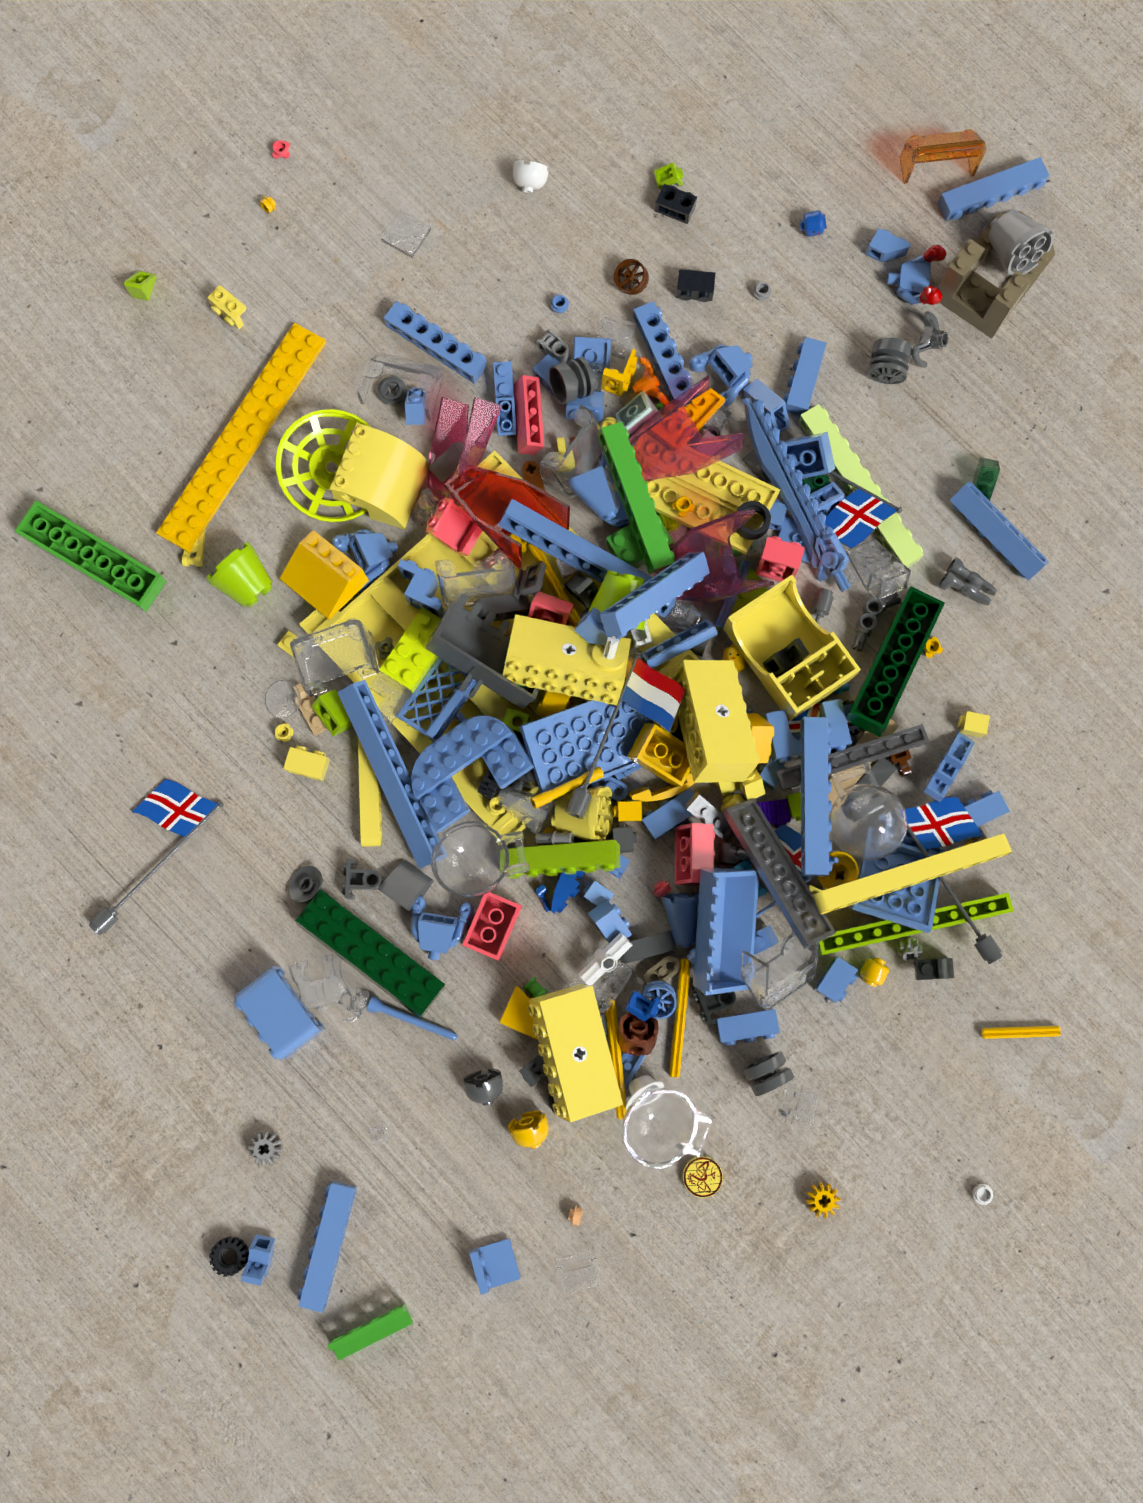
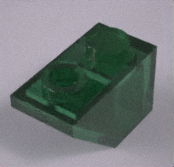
(986, 476)

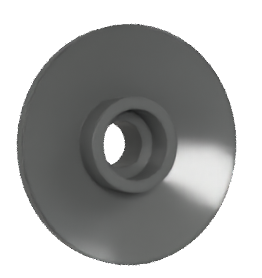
(305, 884)

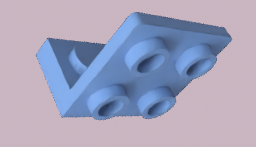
(494, 1265)

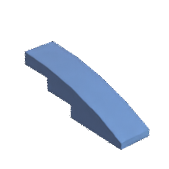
(949, 767)

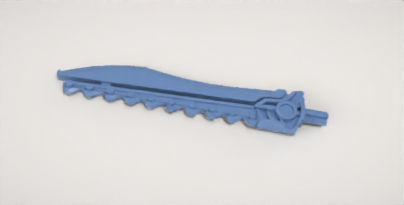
(821, 542)

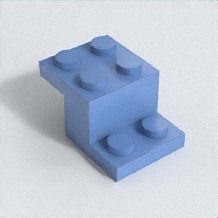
(421, 588)

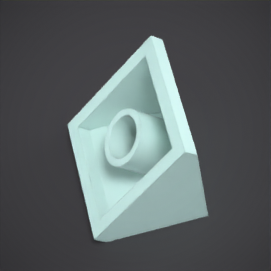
(636, 413)

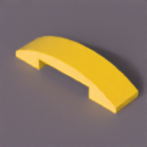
(644, 793)

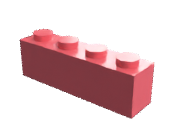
(528, 415)

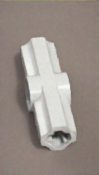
(605, 959)

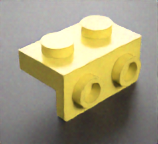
(227, 305)

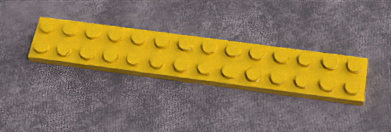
(241, 438)

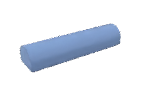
(679, 643)

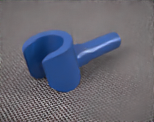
(541, 891)

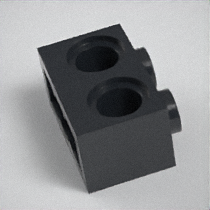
(673, 208)

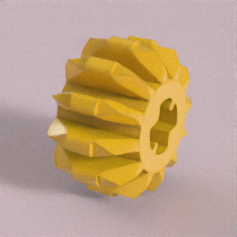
(828, 1204)

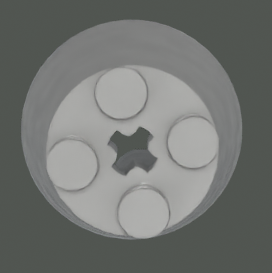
(1019, 241)

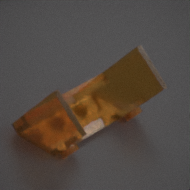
(942, 147)

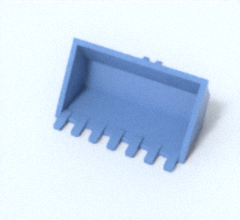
(724, 928)

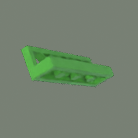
(371, 1332)

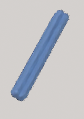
(730, 602)

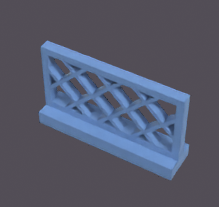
(448, 710)

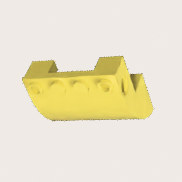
(380, 475)

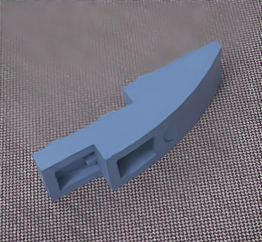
(505, 396)

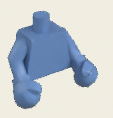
(731, 366)
(370, 551)
(438, 932)

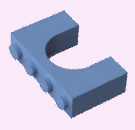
(786, 746)

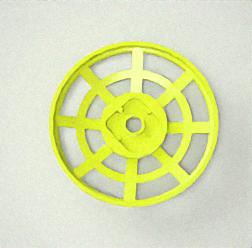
(317, 463)

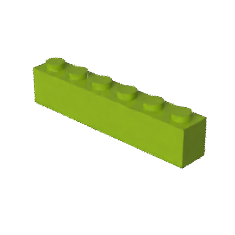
(568, 858)

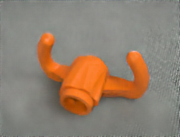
(650, 383)

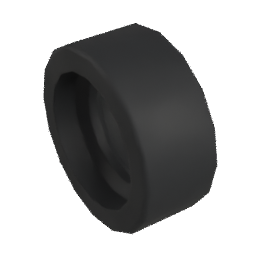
(763, 511)

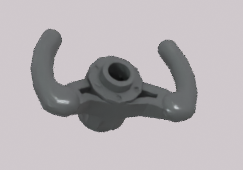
(930, 339)

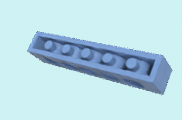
(401, 312)
(650, 313)

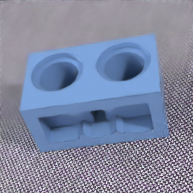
(828, 498)

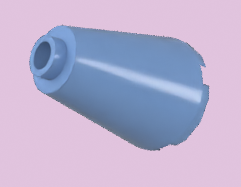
(682, 917)

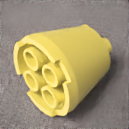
(597, 820)

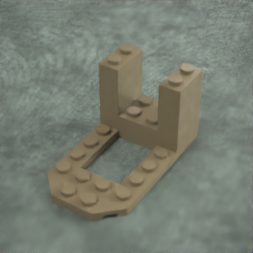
(974, 296)

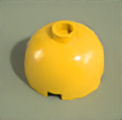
(529, 1130)

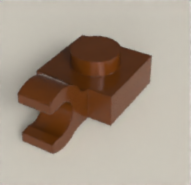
(901, 759)

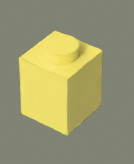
(973, 724)

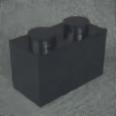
(695, 285)

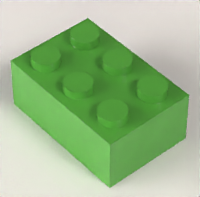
(625, 547)

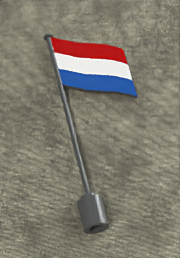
(648, 695)

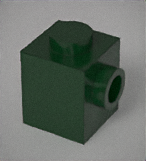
(817, 482)

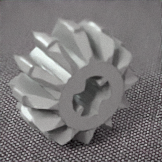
(269, 1155)

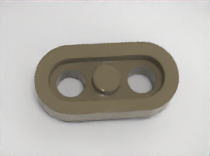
(661, 970)

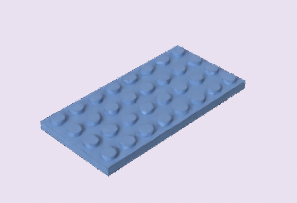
(568, 741)

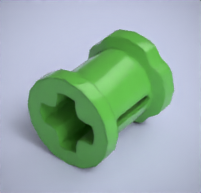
(534, 988)

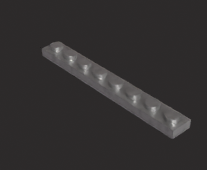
(861, 754)

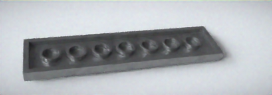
(778, 872)

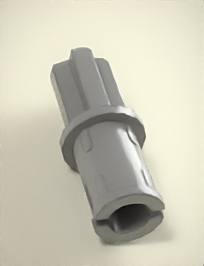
(555, 838)

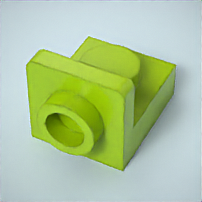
(669, 175)

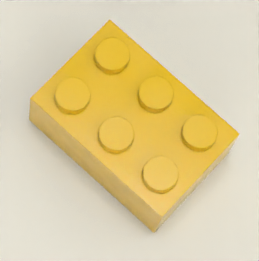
(661, 754)

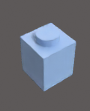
(596, 893)

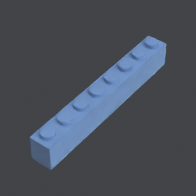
(654, 594)
(814, 797)

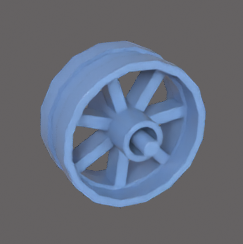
(664, 1013)

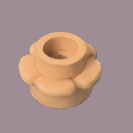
(575, 1216)

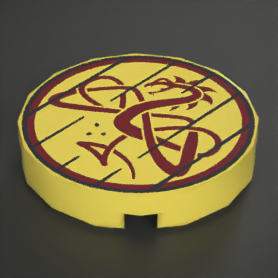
(702, 1177)

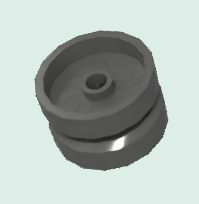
(769, 1076)

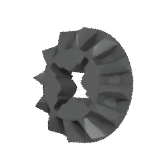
(393, 383)

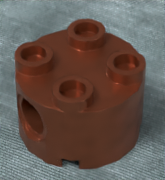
(636, 1035)

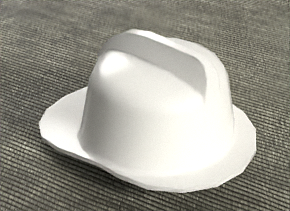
(641, 1085)

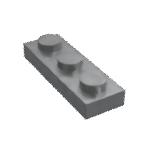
(709, 815)

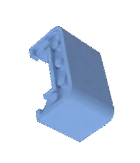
(277, 1014)

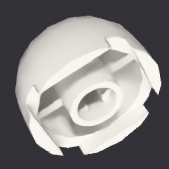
(530, 176)

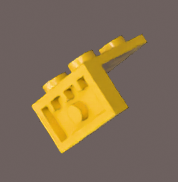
(617, 383)

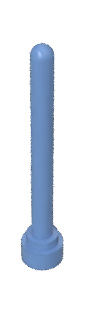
(376, 1006)

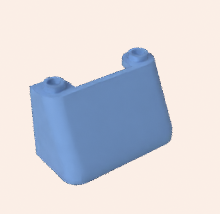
(595, 493)

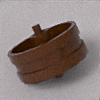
(631, 276)

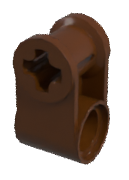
(534, 478)

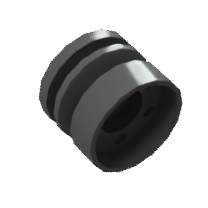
(890, 361)
(571, 380)

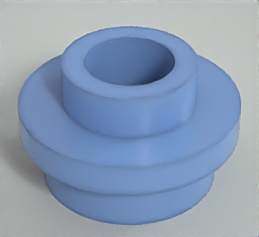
(559, 299)

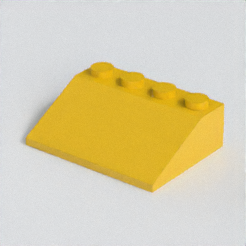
(323, 575)

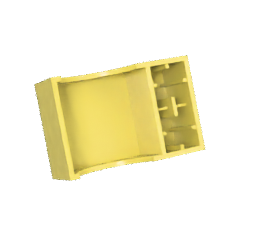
(770, 626)

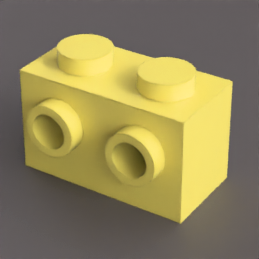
(306, 763)

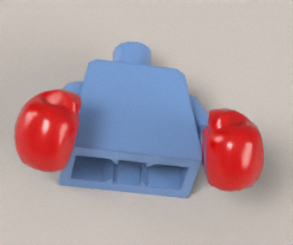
(914, 278)

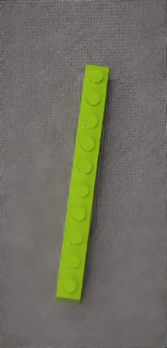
(890, 930)

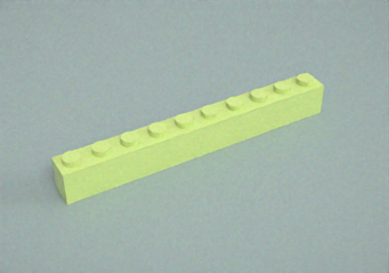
(847, 464)

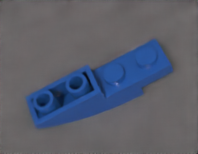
(565, 888)

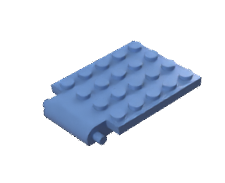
(908, 906)

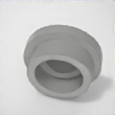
(762, 286)

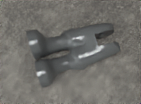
(972, 587)

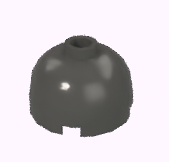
(483, 1087)

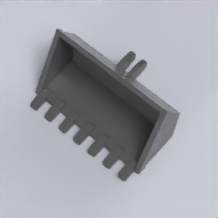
(477, 651)

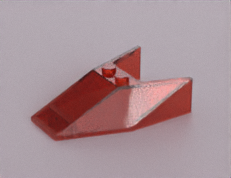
(486, 496)

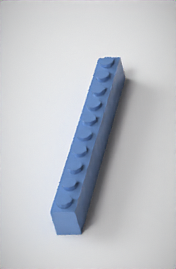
(567, 545)
(389, 770)

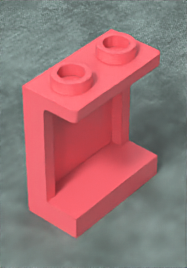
(453, 527)

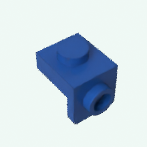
(641, 1006)

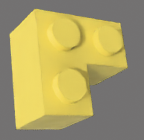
(751, 787)

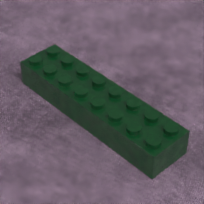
(895, 661)
(370, 954)

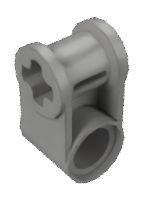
(551, 344)

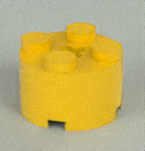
(553, 703)

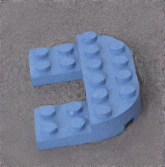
(454, 751)

